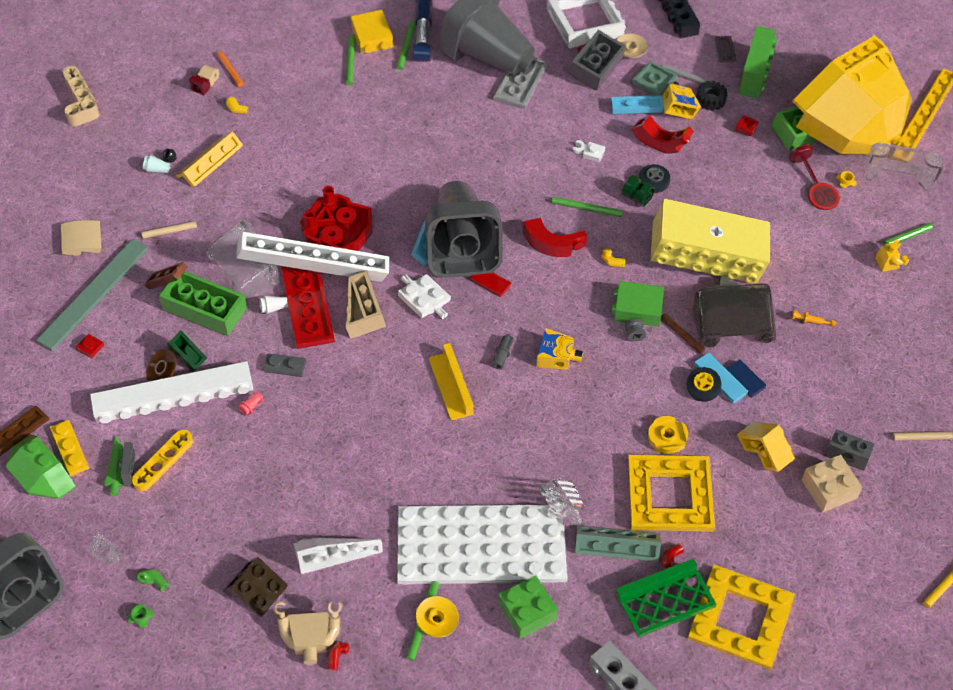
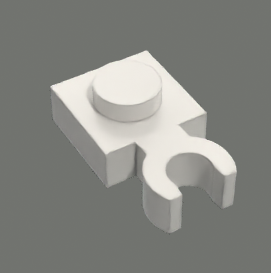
(591, 151)

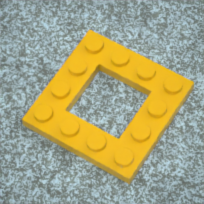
(664, 519)
(757, 652)

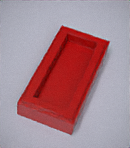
(492, 283)

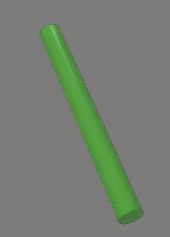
(406, 45)
(350, 60)
(586, 206)
(418, 632)

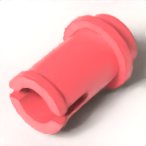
(248, 405)

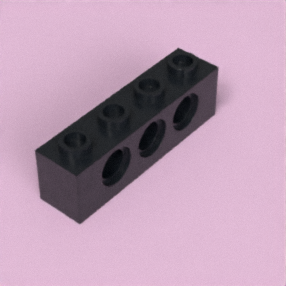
(682, 17)

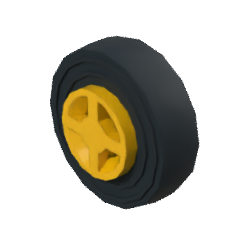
(702, 377)

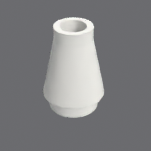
(271, 304)

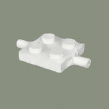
(424, 296)

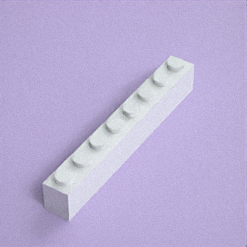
(311, 256)
(171, 392)

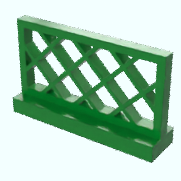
(656, 582)

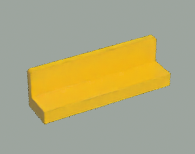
(210, 159)
(451, 383)

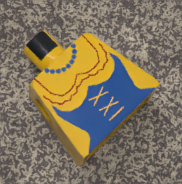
(680, 101)
(557, 351)

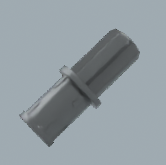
(502, 352)

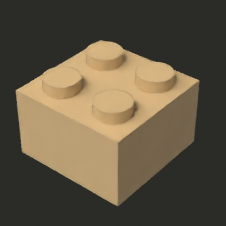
(831, 483)

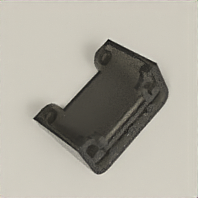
(734, 312)

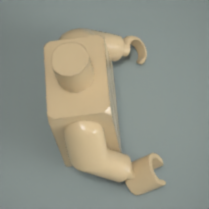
(309, 631)

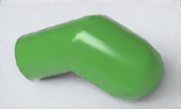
(152, 577)

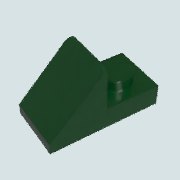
(186, 351)

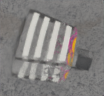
(563, 499)

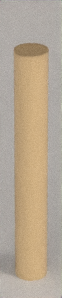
(170, 229)
(923, 436)

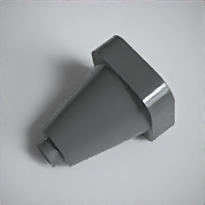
(487, 35)
(463, 233)
(26, 582)

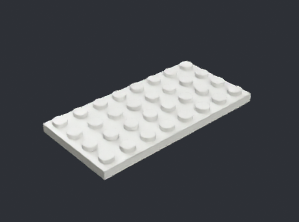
(480, 544)

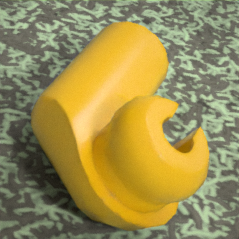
(234, 107)

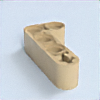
(85, 107)

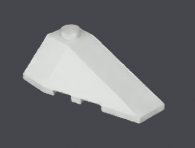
(326, 552)

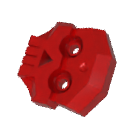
(328, 219)

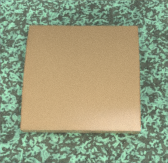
(80, 237)

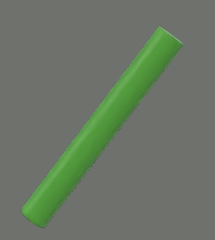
(912, 233)

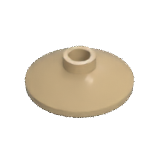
(635, 45)

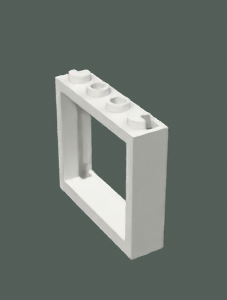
(581, 37)

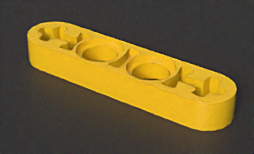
(160, 458)

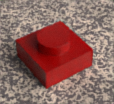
(747, 125)
(90, 346)

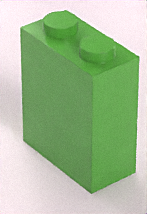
(638, 302)

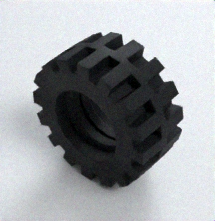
(710, 102)

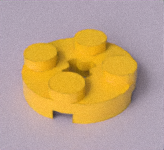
(663, 444)

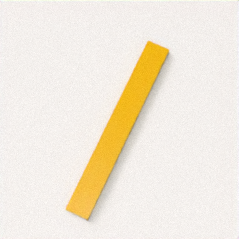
(927, 110)

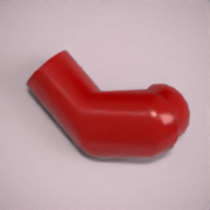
(669, 555)
(334, 654)

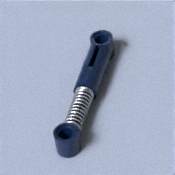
(423, 21)

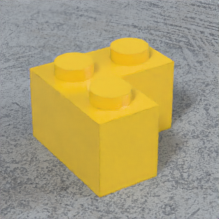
(769, 443)

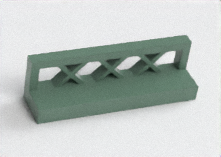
(618, 544)

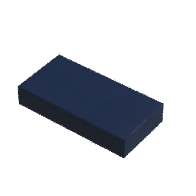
(747, 378)

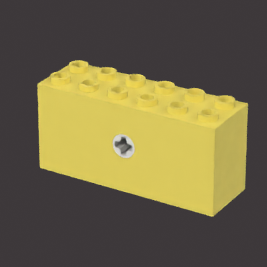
(710, 241)

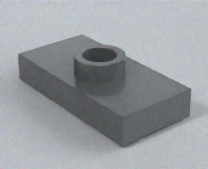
(127, 463)

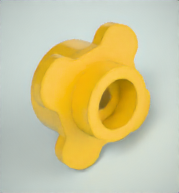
(846, 179)

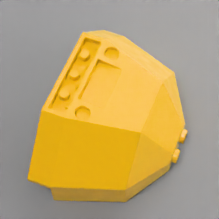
(856, 100)

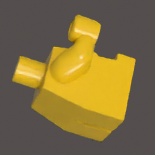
(889, 257)

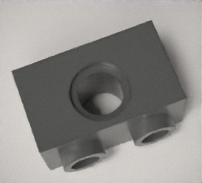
(852, 449)

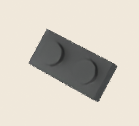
(285, 365)

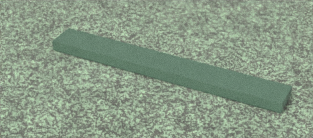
(92, 295)

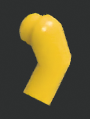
(611, 260)

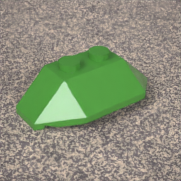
(38, 469)

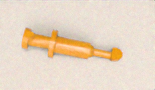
(810, 318)

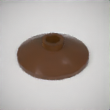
(161, 365)

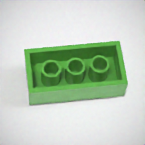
(758, 62)
(204, 303)

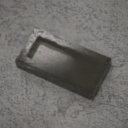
(725, 49)

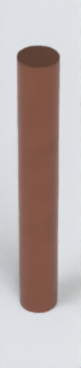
(682, 333)

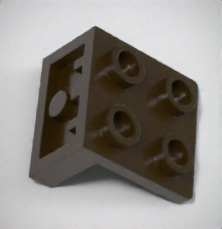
(257, 586)

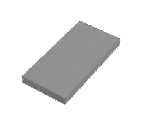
(518, 89)

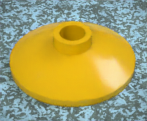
(440, 608)

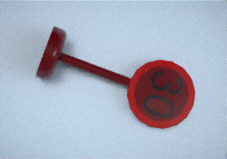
(821, 194)

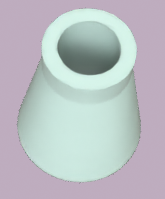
(156, 165)

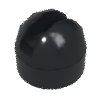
(172, 155)

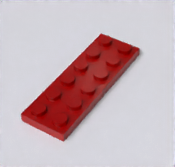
(307, 307)

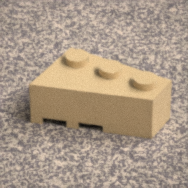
(363, 308)

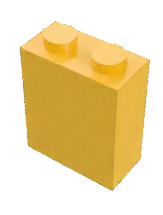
(371, 31)

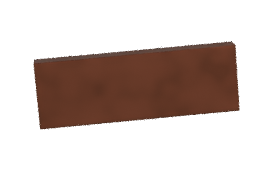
(165, 275)

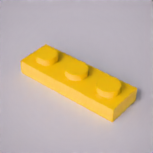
(69, 447)

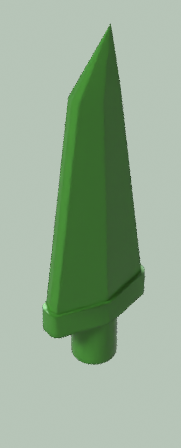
(113, 475)

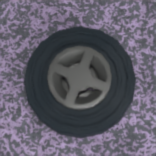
(656, 176)

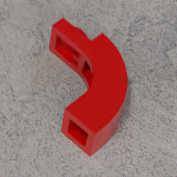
(658, 138)
(550, 243)

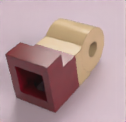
(204, 79)

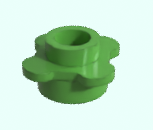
(140, 610)

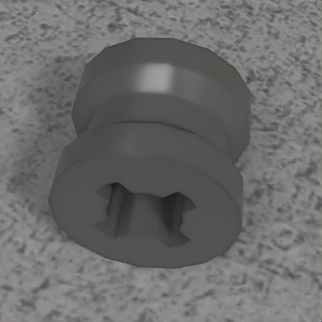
(635, 330)

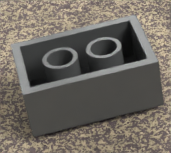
(597, 59)

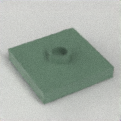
(654, 79)

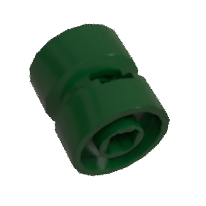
(637, 190)

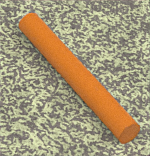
(230, 69)

